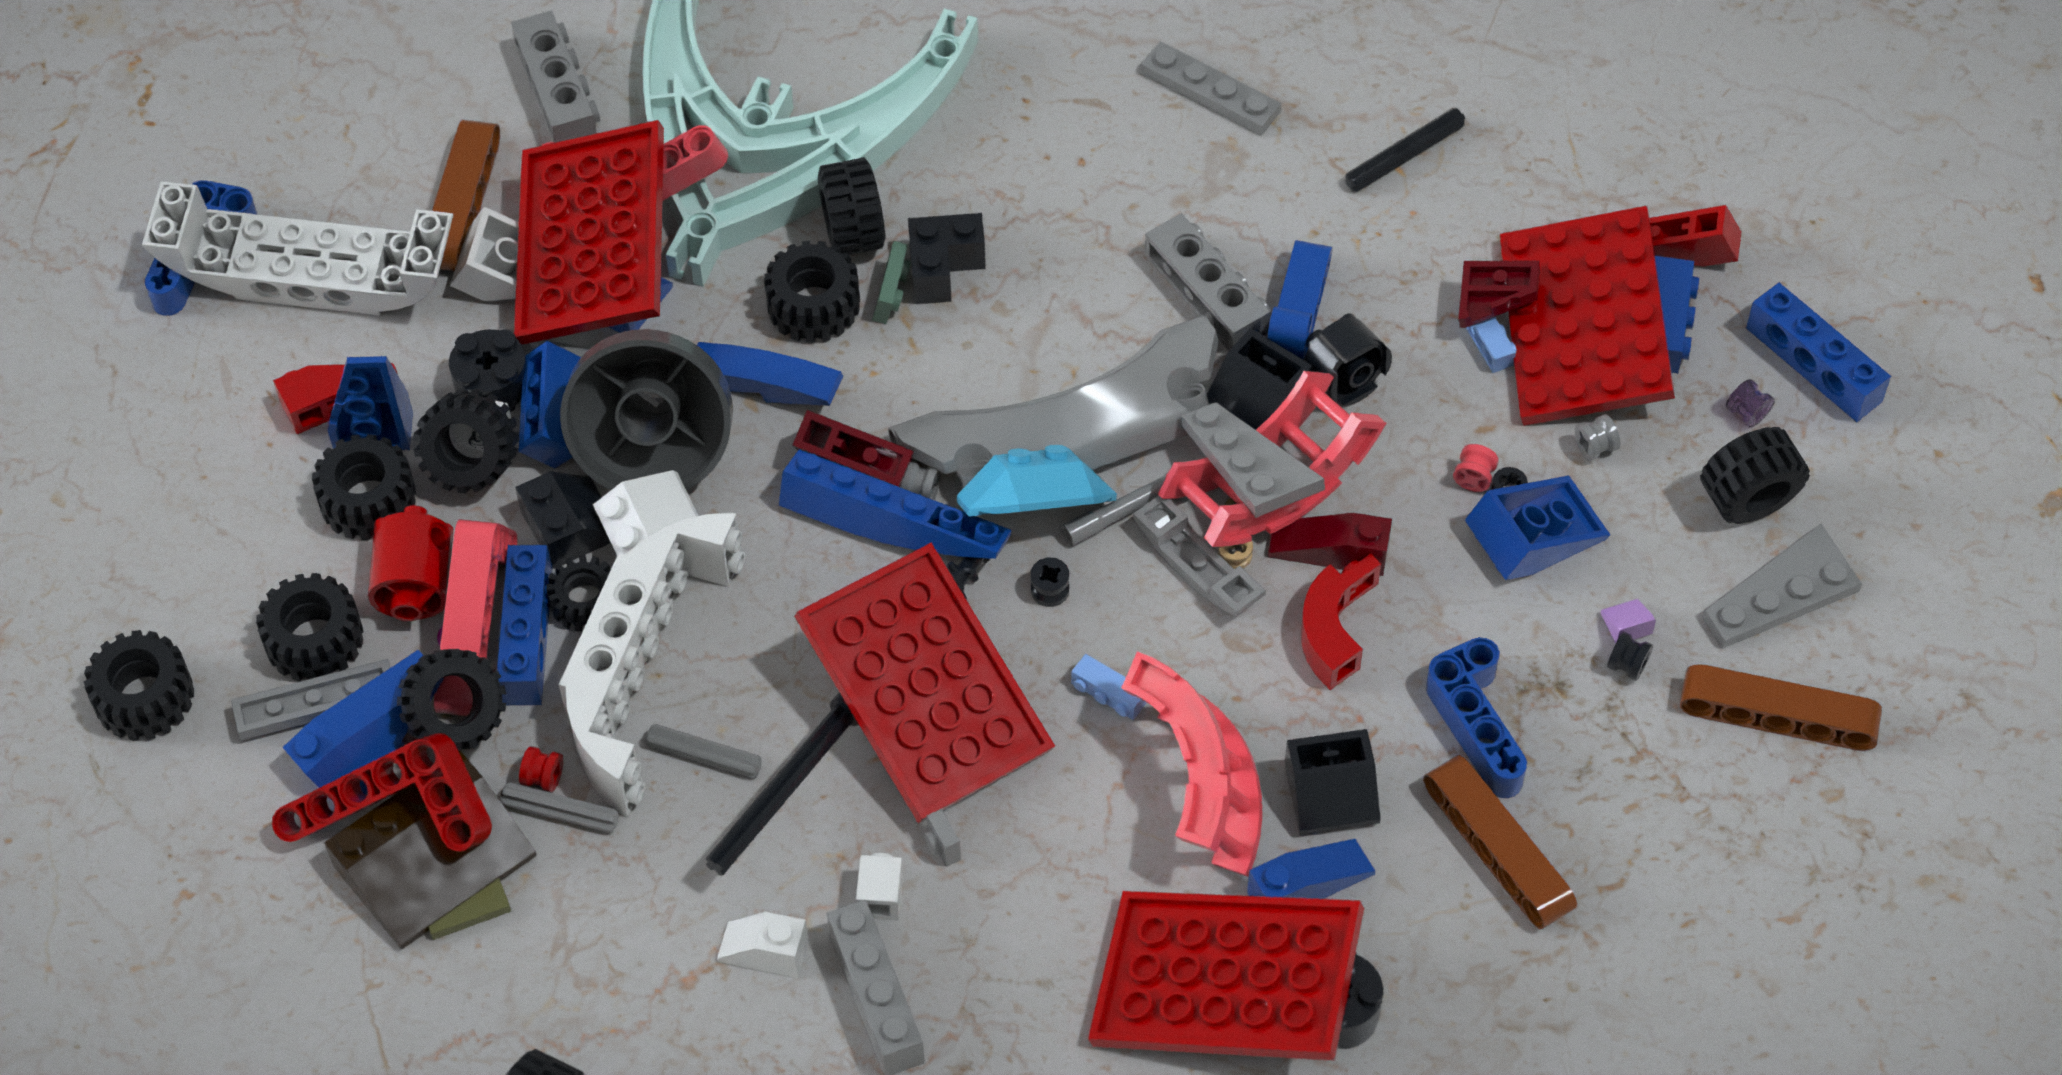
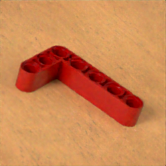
(383, 783)

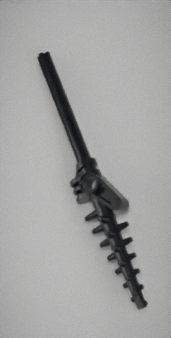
(804, 760)

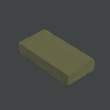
(482, 906)

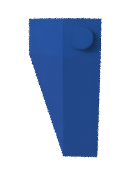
(371, 402)
(355, 729)

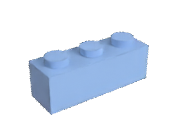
(1493, 344)
(1105, 686)

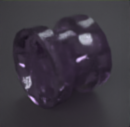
(1750, 403)

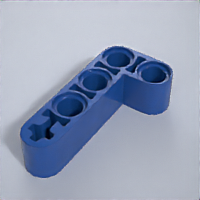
(1300, 297)
(171, 298)
(1482, 721)

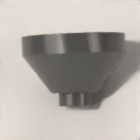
(628, 435)

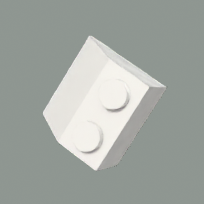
(488, 258)
(643, 507)

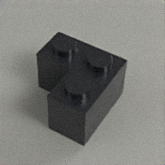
(941, 247)

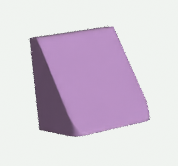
(1629, 618)

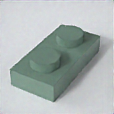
(895, 271)

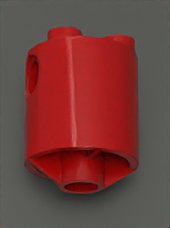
(410, 564)

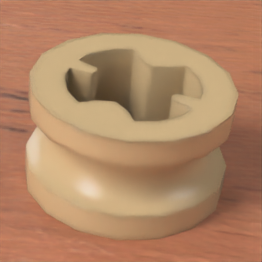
(1238, 558)

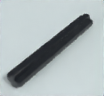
(1404, 149)

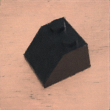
(563, 514)

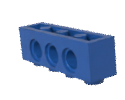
(1818, 352)
(524, 624)

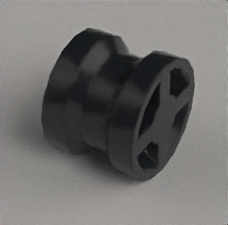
(1049, 592)
(1630, 656)

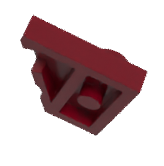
(1496, 288)

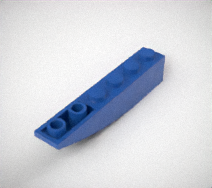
(883, 510)

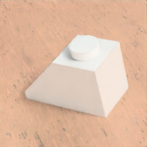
(766, 943)

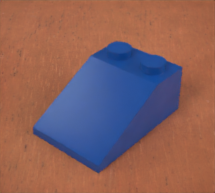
(1535, 525)

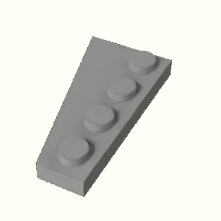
(1249, 462)
(1787, 587)

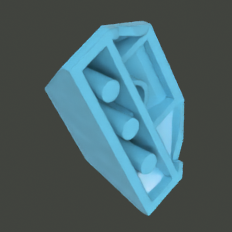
(1032, 482)

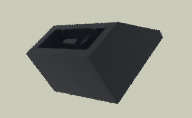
(1255, 378)
(1332, 781)

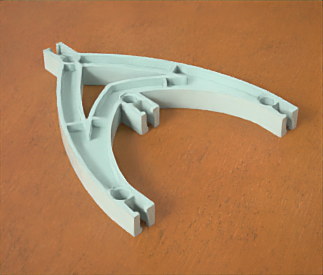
(767, 140)

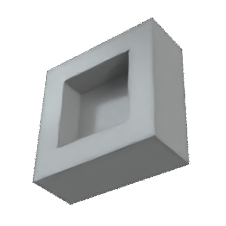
(942, 838)

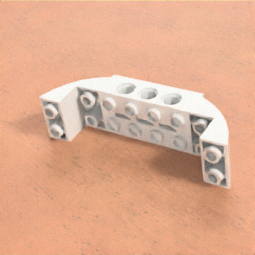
(296, 258)
(625, 634)

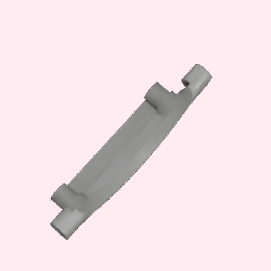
(1097, 420)

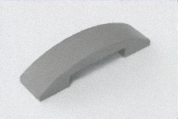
(1194, 559)

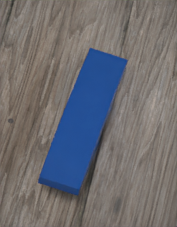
(774, 375)

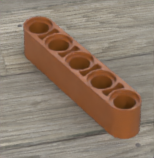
(466, 181)
(1781, 707)
(1500, 842)

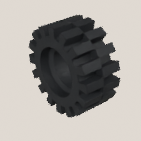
(569, 578)

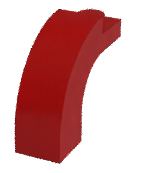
(1325, 643)

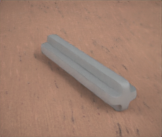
(703, 751)
(559, 807)

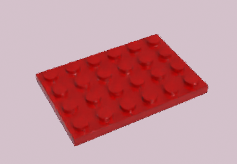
(590, 233)
(1598, 318)
(924, 682)
(1227, 975)

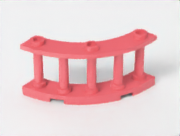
(1236, 523)
(1224, 787)

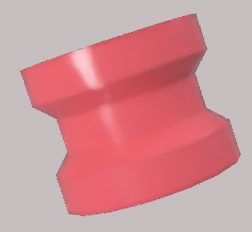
(1475, 467)

